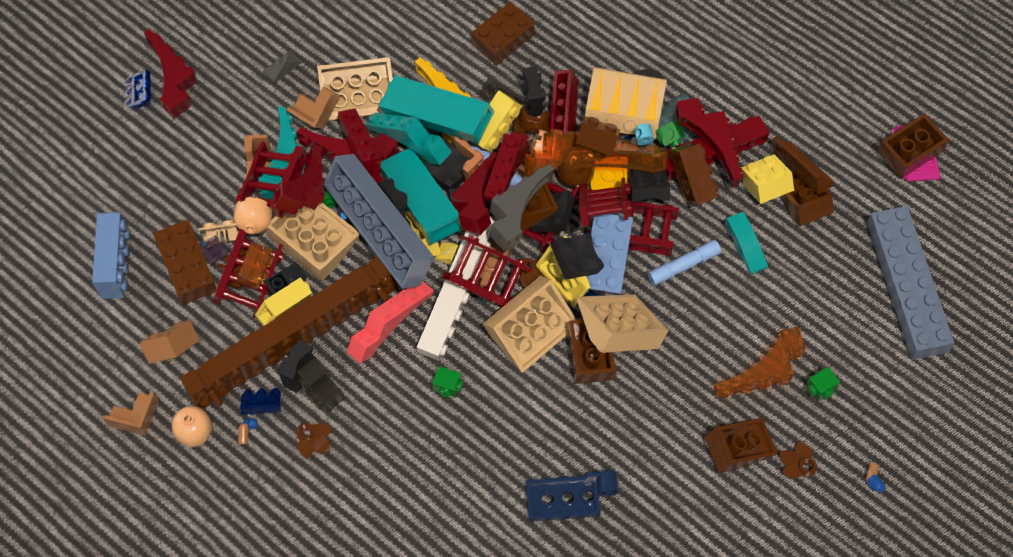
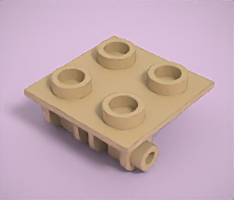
(211, 229)

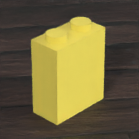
(283, 301)

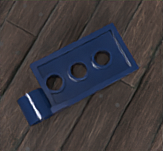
(598, 483)

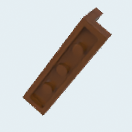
(802, 165)

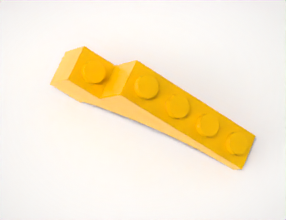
(437, 80)

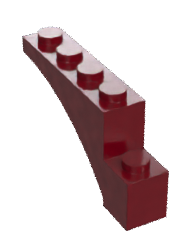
(175, 74)
(714, 131)
(361, 142)
(334, 147)
(509, 158)
(304, 190)
(470, 201)

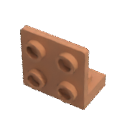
(475, 156)

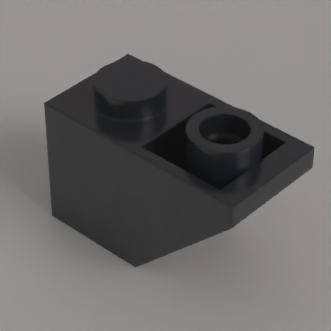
(284, 278)

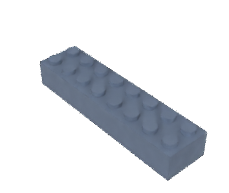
(378, 221)
(910, 283)

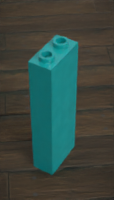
(437, 108)
(426, 200)

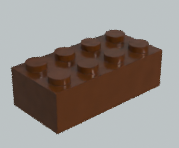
(185, 262)

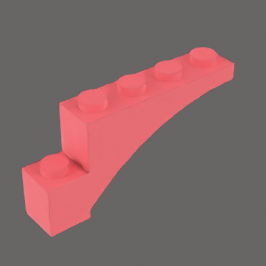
(385, 320)

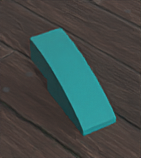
(746, 242)

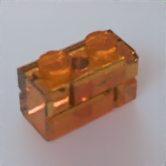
(255, 265)

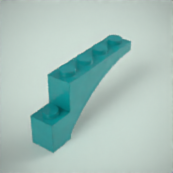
(411, 134)
(286, 145)

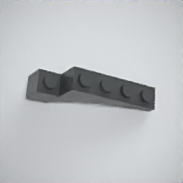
(511, 205)

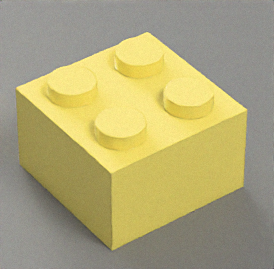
(767, 179)

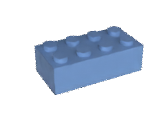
(611, 243)
(111, 255)

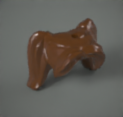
(526, 123)

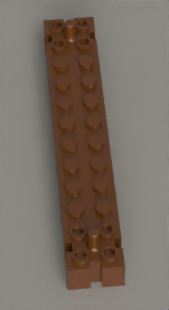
(275, 339)

